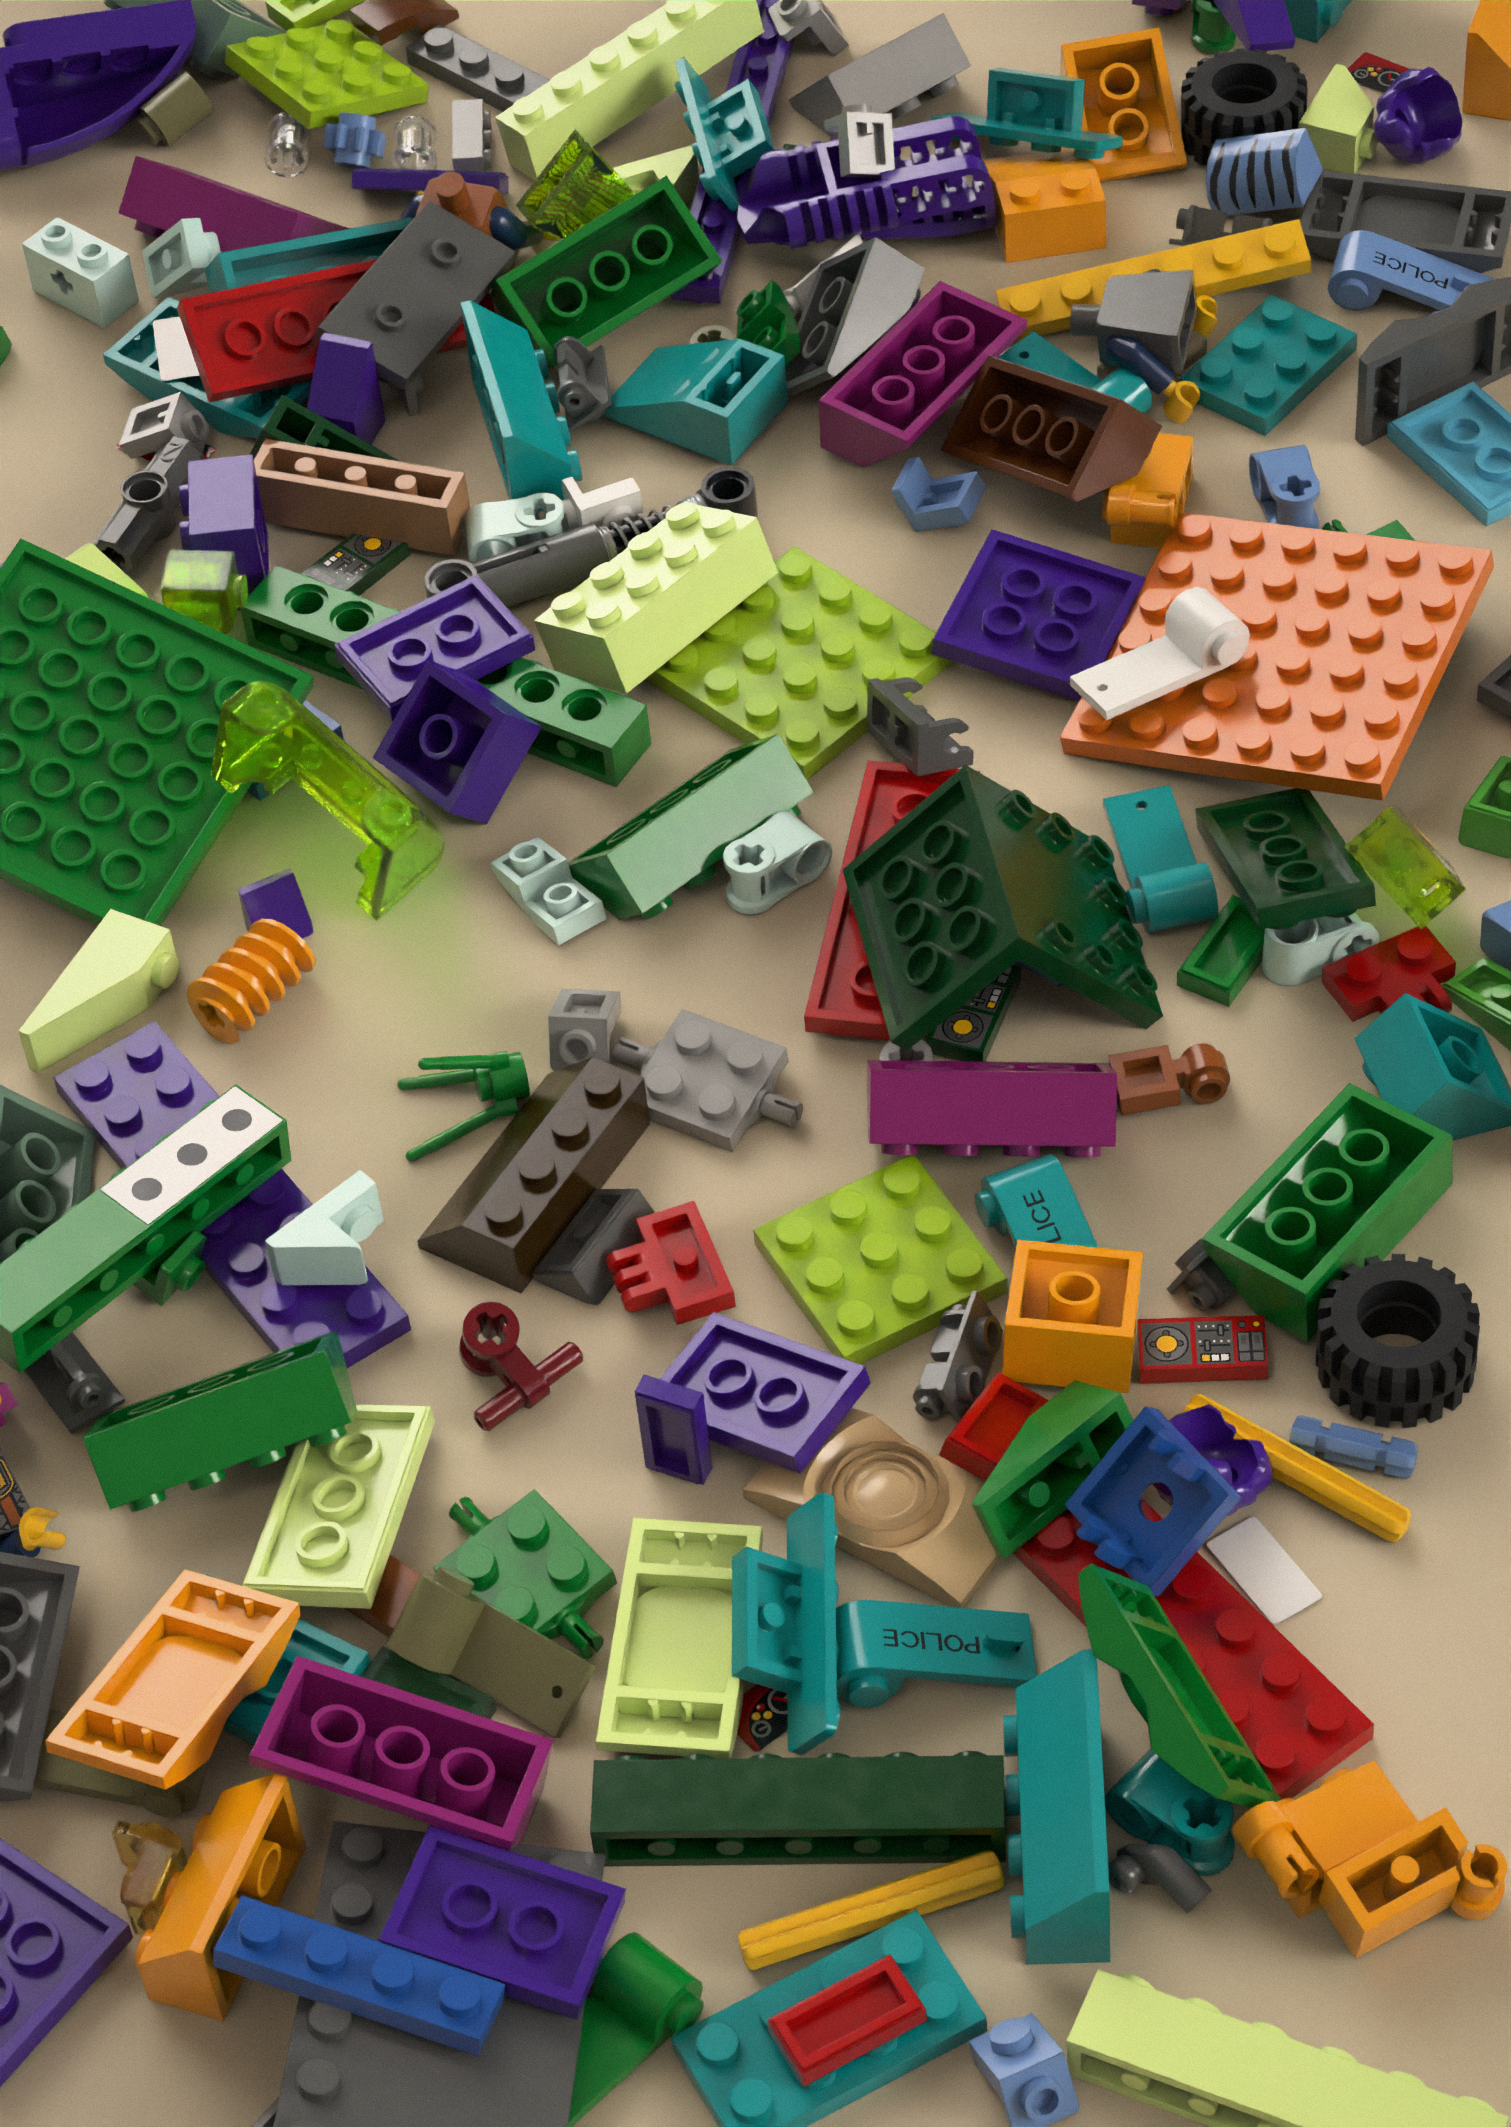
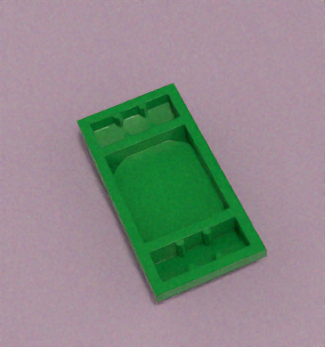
(1169, 1689)

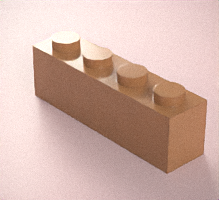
(362, 496)

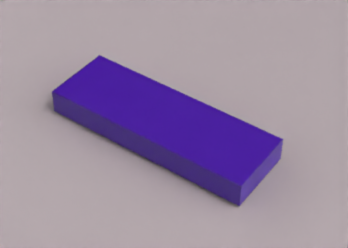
(418, 179)

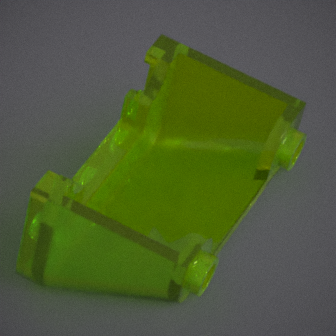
(275, 738)

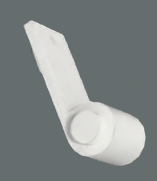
(1197, 643)

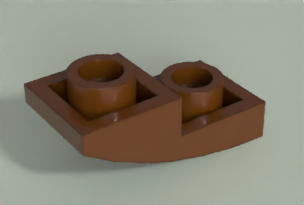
(390, 18)

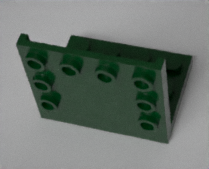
(988, 883)

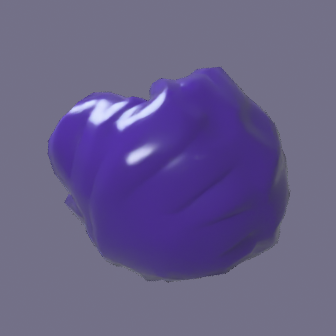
(1418, 116)
(1239, 1462)

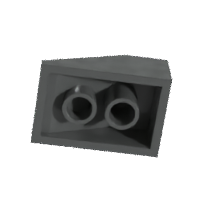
(850, 308)

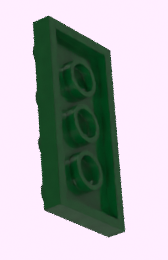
(1285, 858)

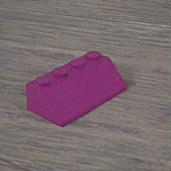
(165, 194)
(913, 374)
(991, 1105)
(404, 1753)

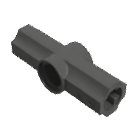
(147, 505)

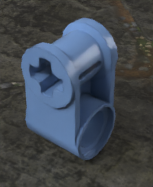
(1285, 486)

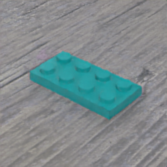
(751, 2082)

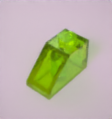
(204, 587)

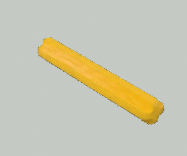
(1320, 1480)
(870, 1910)

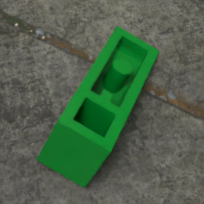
(1048, 1463)

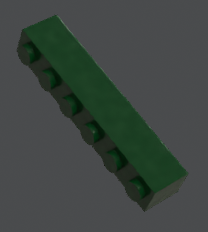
(798, 1809)

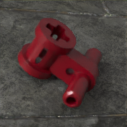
(523, 1381)

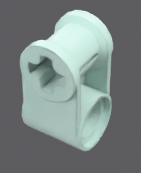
(511, 524)
(775, 858)
(1301, 951)

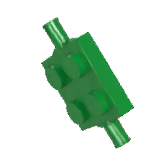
(532, 1568)

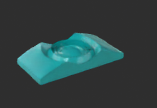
(136, 362)

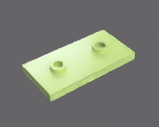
(341, 1510)

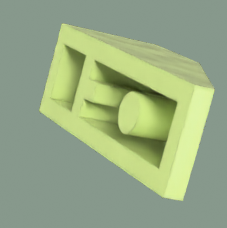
(102, 987)

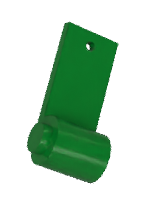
(633, 2011)

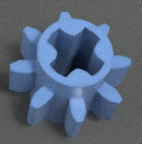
(354, 140)

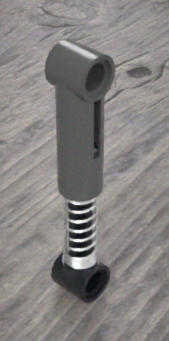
(571, 555)

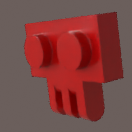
(1384, 972)
(672, 1266)

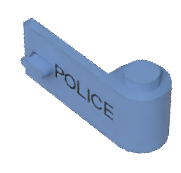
(1373, 263)

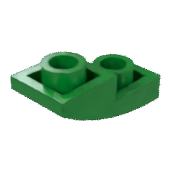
(769, 321)

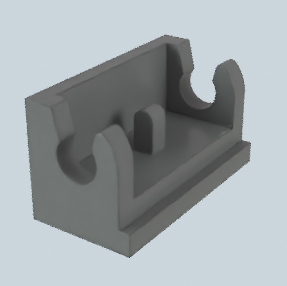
(912, 732)

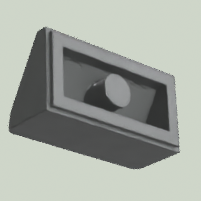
(579, 1255)

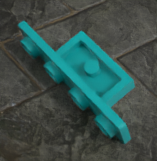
(1037, 111)
(727, 130)
(789, 1622)

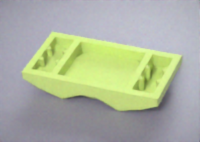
(673, 1642)

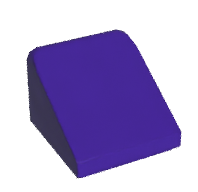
(276, 899)

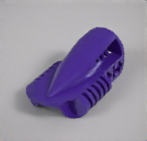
(804, 198)

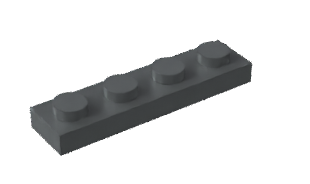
(472, 68)

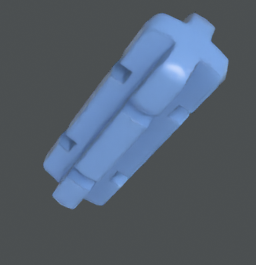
(1355, 1446)

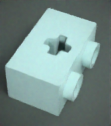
(80, 272)

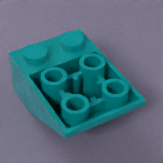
(704, 396)

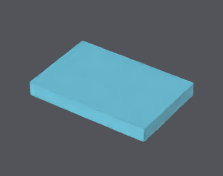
(1463, 447)

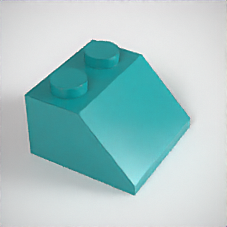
(1436, 1068)

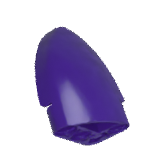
(85, 76)

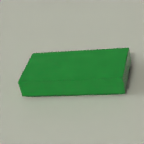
(1224, 955)

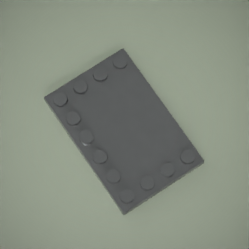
(374, 2075)

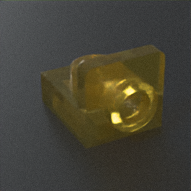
(152, 1858)

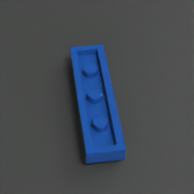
(359, 1975)

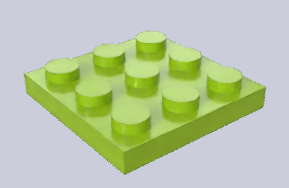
(325, 73)
(878, 1260)

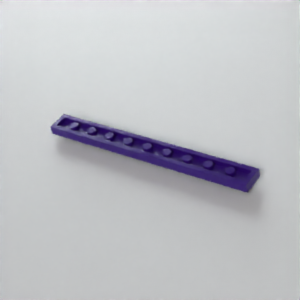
(764, 64)

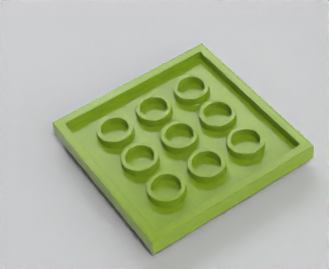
(799, 661)

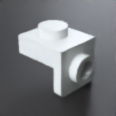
(600, 505)

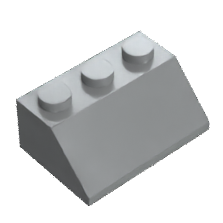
(889, 75)

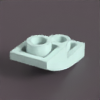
(546, 891)

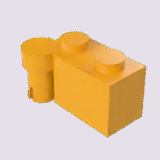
(1149, 504)
(1321, 1830)
(1412, 1881)

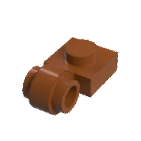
(1153, 1080)

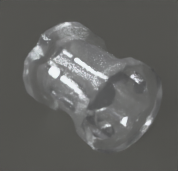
(404, 140)
(287, 150)

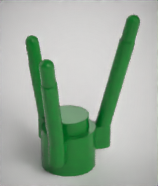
(496, 1078)

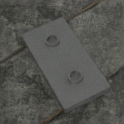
(416, 290)

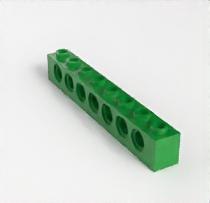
(580, 722)

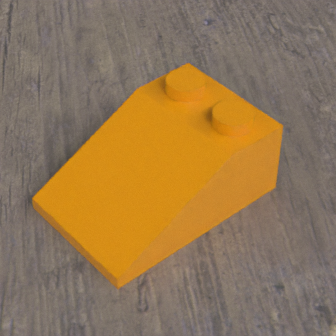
(1128, 97)
(1047, 204)

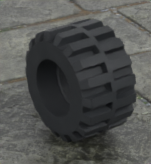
(1239, 97)
(1406, 1301)

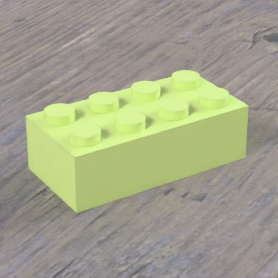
(656, 596)

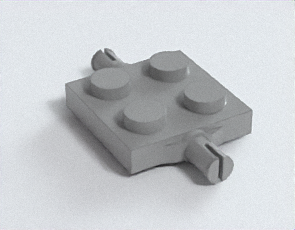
(710, 1079)

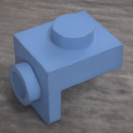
(937, 501)
(1026, 2072)

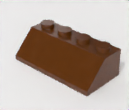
(1049, 431)

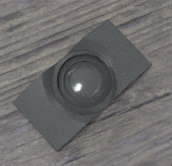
(1437, 218)
(1433, 356)

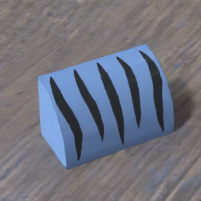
(1262, 172)

